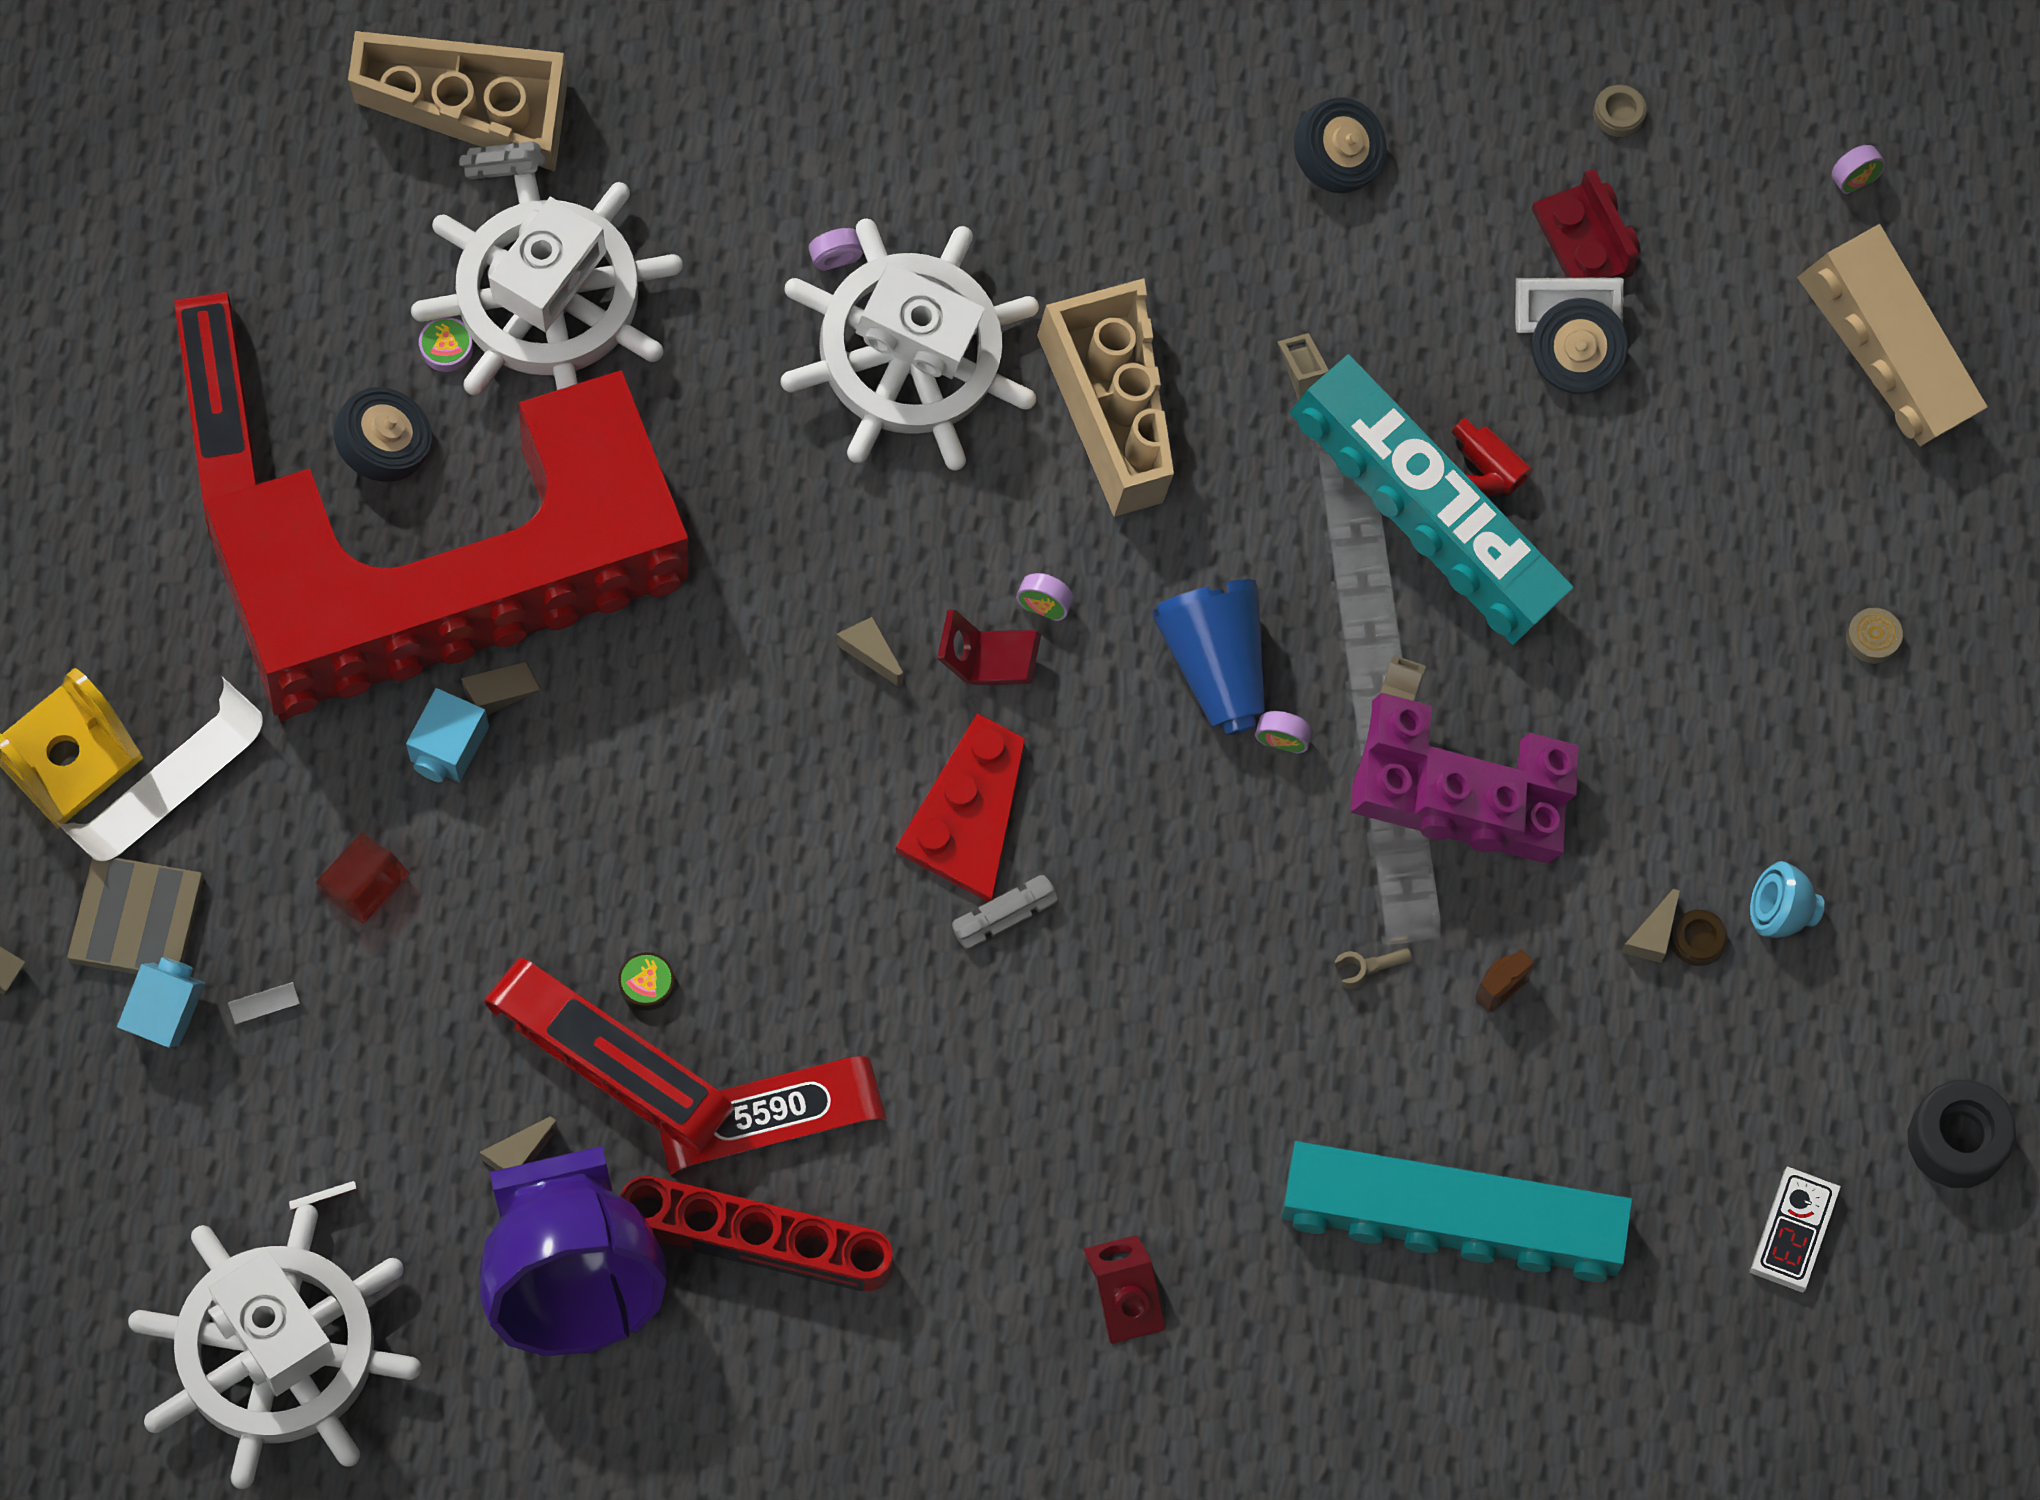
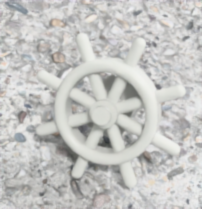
(540, 282)
(921, 326)
(282, 1343)

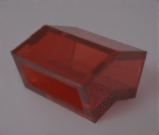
(362, 878)

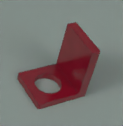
(989, 655)
(1126, 1289)

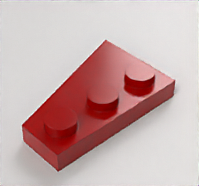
(968, 810)

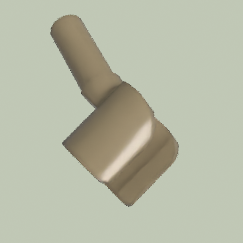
(1370, 965)

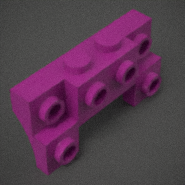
(1461, 795)

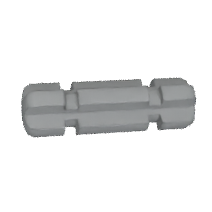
(502, 160)
(1004, 912)

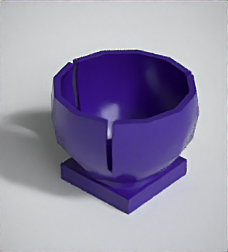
(565, 1241)

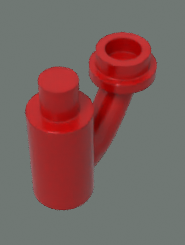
(1490, 455)

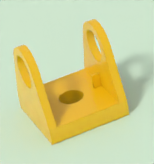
(77, 715)

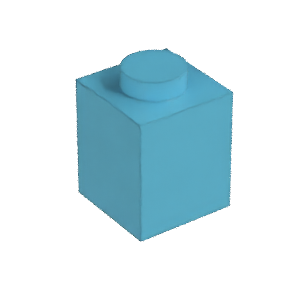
(446, 737)
(161, 1002)

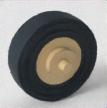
(1340, 145)
(1579, 345)
(382, 434)

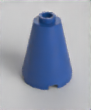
(1218, 650)

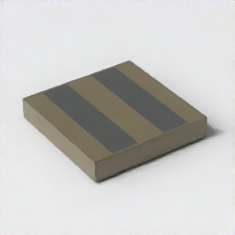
(134, 915)

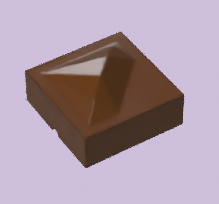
(1504, 979)

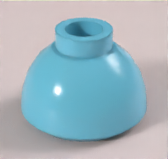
(1784, 902)

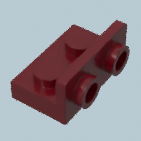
(1588, 231)

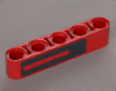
(215, 395)
(609, 1055)
(780, 1251)

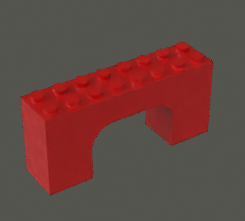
(338, 625)

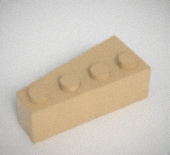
(464, 88)
(1893, 335)
(1111, 387)

